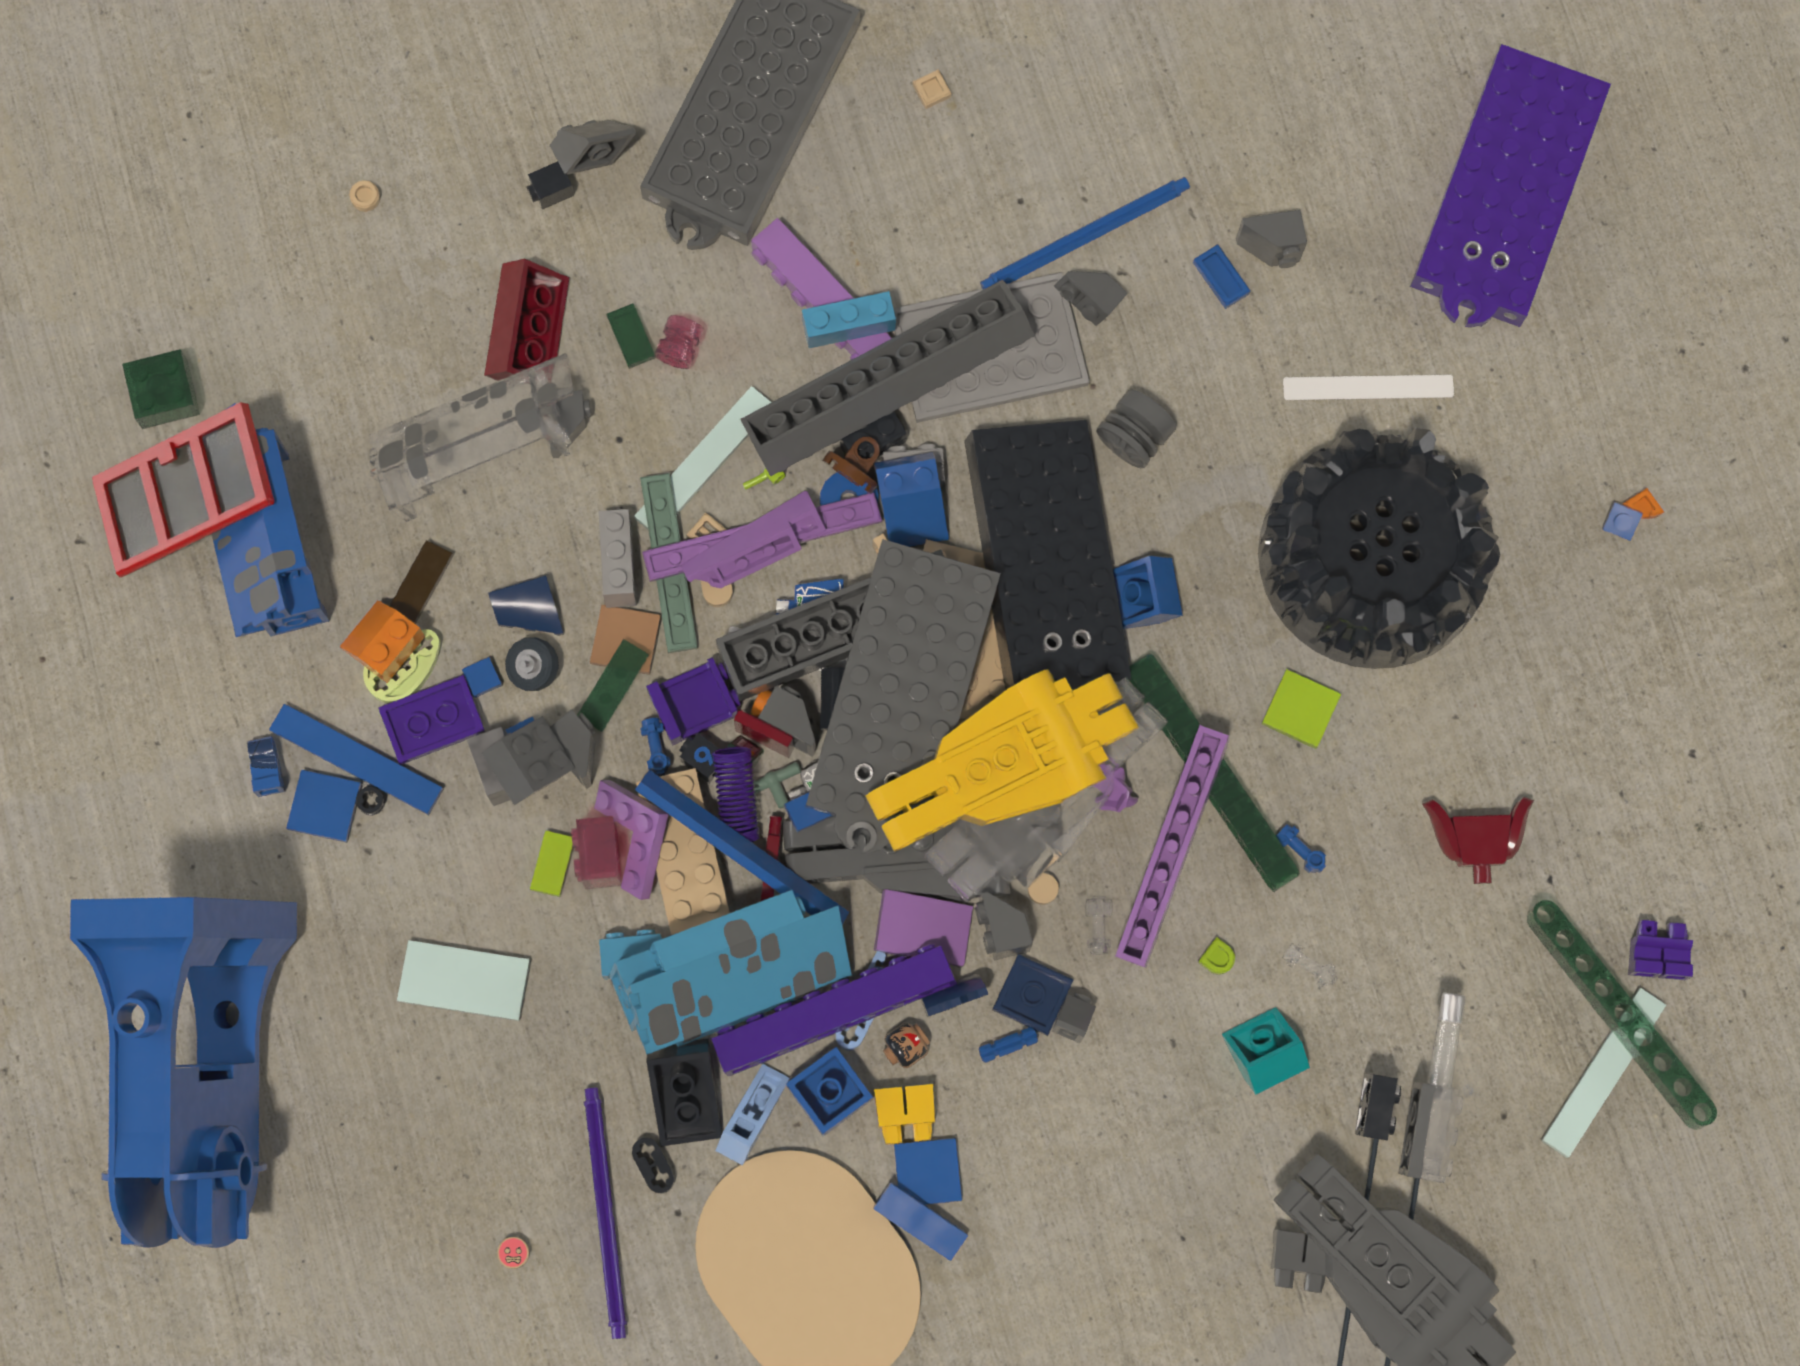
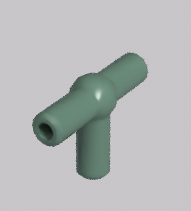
(772, 781)

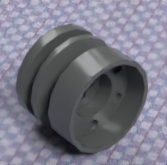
(1136, 428)

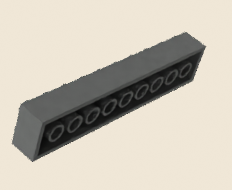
(887, 377)

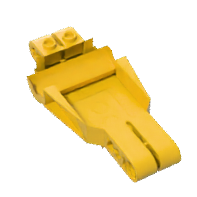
(1009, 758)

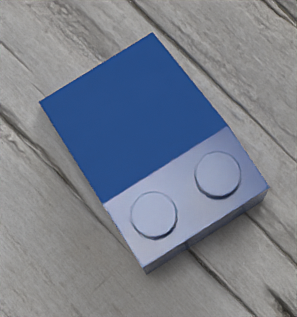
(912, 499)

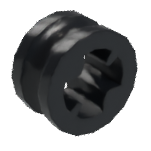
(379, 799)

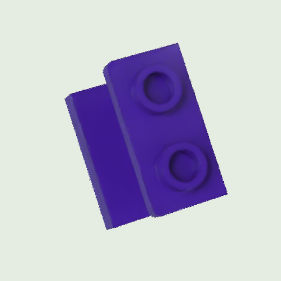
(694, 701)

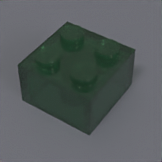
(161, 389)

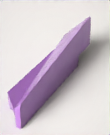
(757, 544)

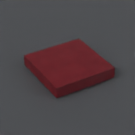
(763, 733)

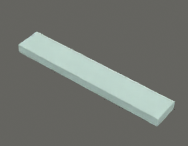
(711, 452)
(1597, 1082)

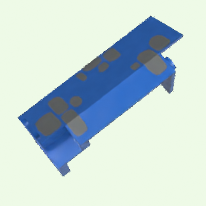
(264, 560)

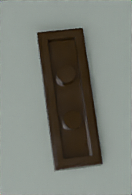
(421, 581)

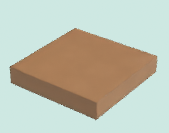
(627, 624)

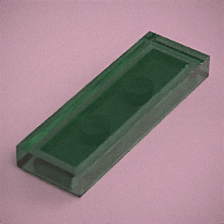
(613, 684)

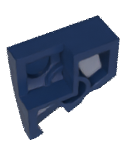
(527, 607)
(965, 991)

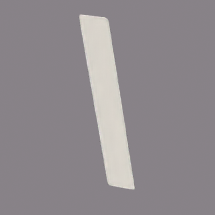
(1368, 387)

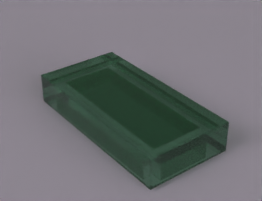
(630, 336)

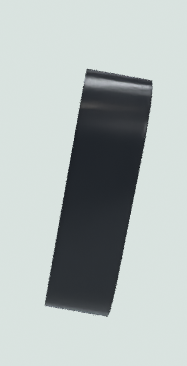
(646, 1169)

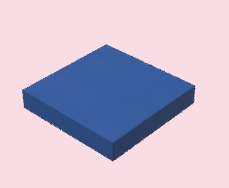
(323, 806)
(929, 1170)

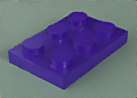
(431, 720)

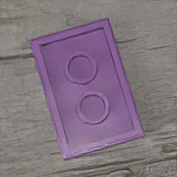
(916, 921)

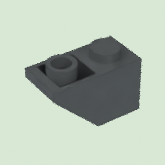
(1091, 293)

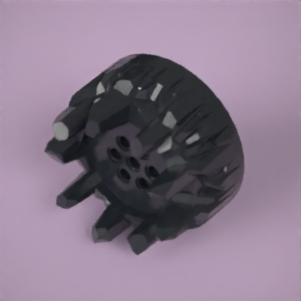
(1344, 603)

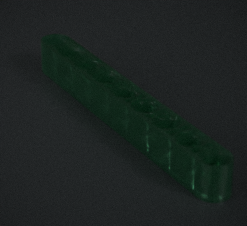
(1227, 793)
(1635, 1021)

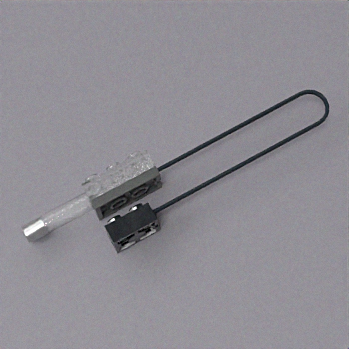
(1429, 1120)

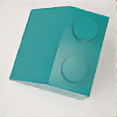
(1266, 1050)

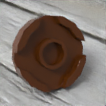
(853, 466)

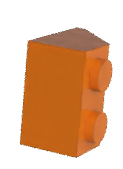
(383, 640)

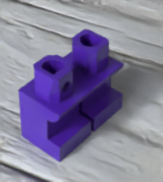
(1659, 955)

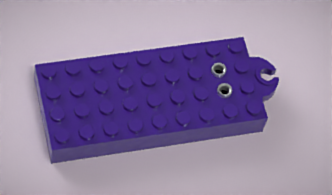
(1509, 188)

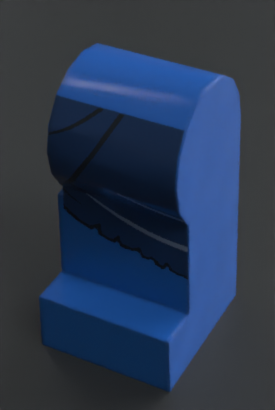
(265, 767)

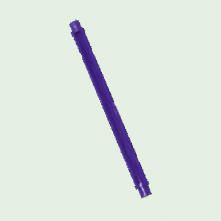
(604, 1213)

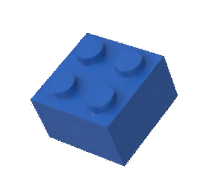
(829, 1091)

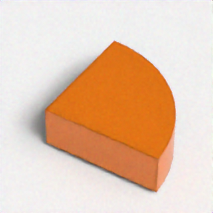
(1646, 504)

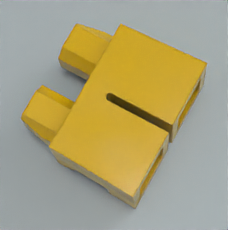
(892, 1116)

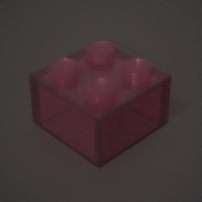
(598, 852)

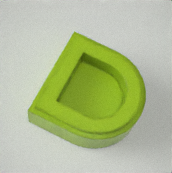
(1218, 958)

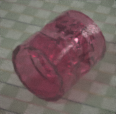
(678, 344)

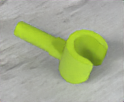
(775, 479)

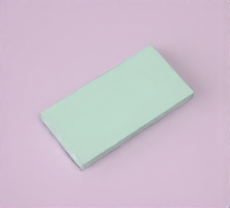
(463, 980)

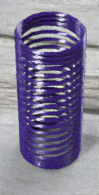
(739, 756)

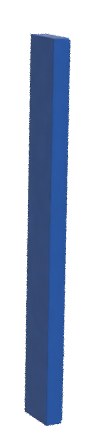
(734, 844)

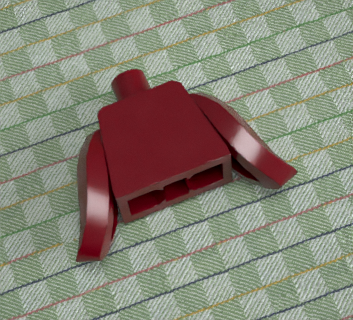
(1479, 839)

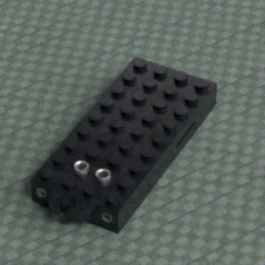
(1050, 544)

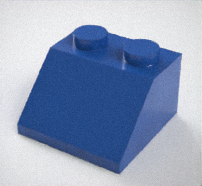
(1147, 592)

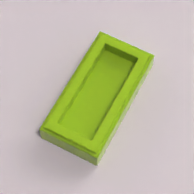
(552, 864)

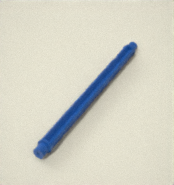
(1088, 233)

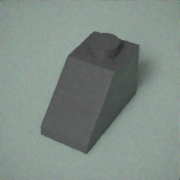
(573, 417)
(1074, 1017)

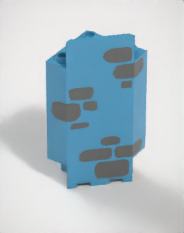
(729, 970)

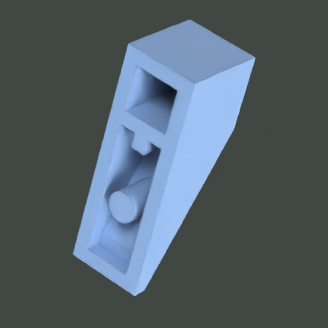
(752, 1114)

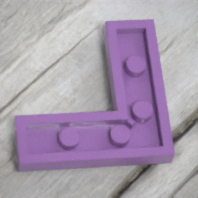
(648, 831)

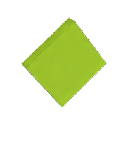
(1301, 709)

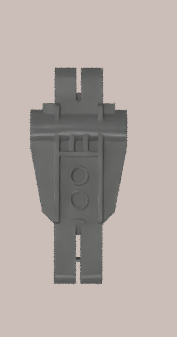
(883, 869)

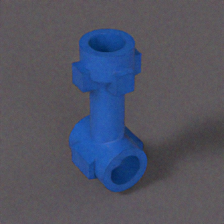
(658, 761)
(1314, 860)

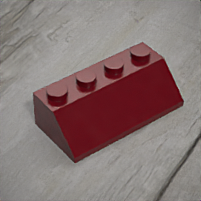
(525, 318)

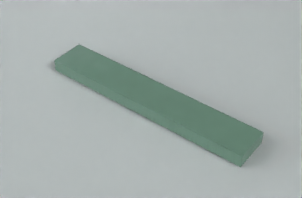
(672, 590)

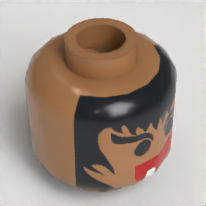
(906, 1045)

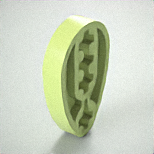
(410, 680)

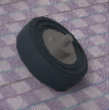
(531, 664)

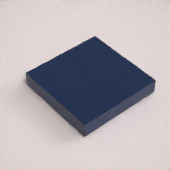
(1032, 995)

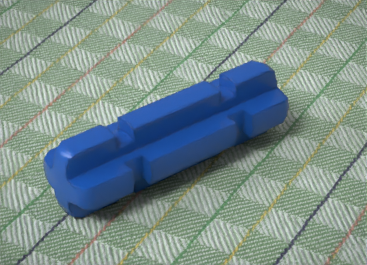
(1008, 1044)

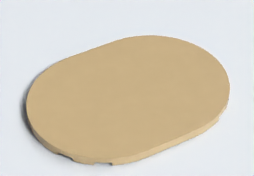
(806, 1264)

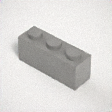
(617, 558)

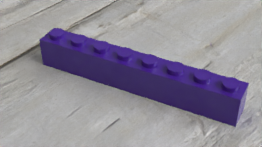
(834, 1010)

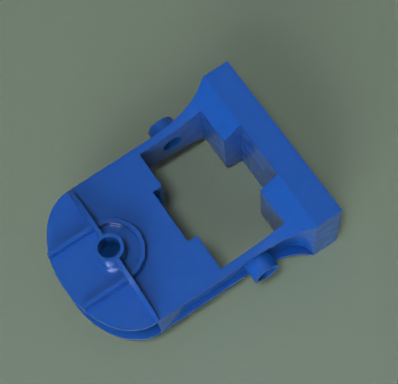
(184, 1132)

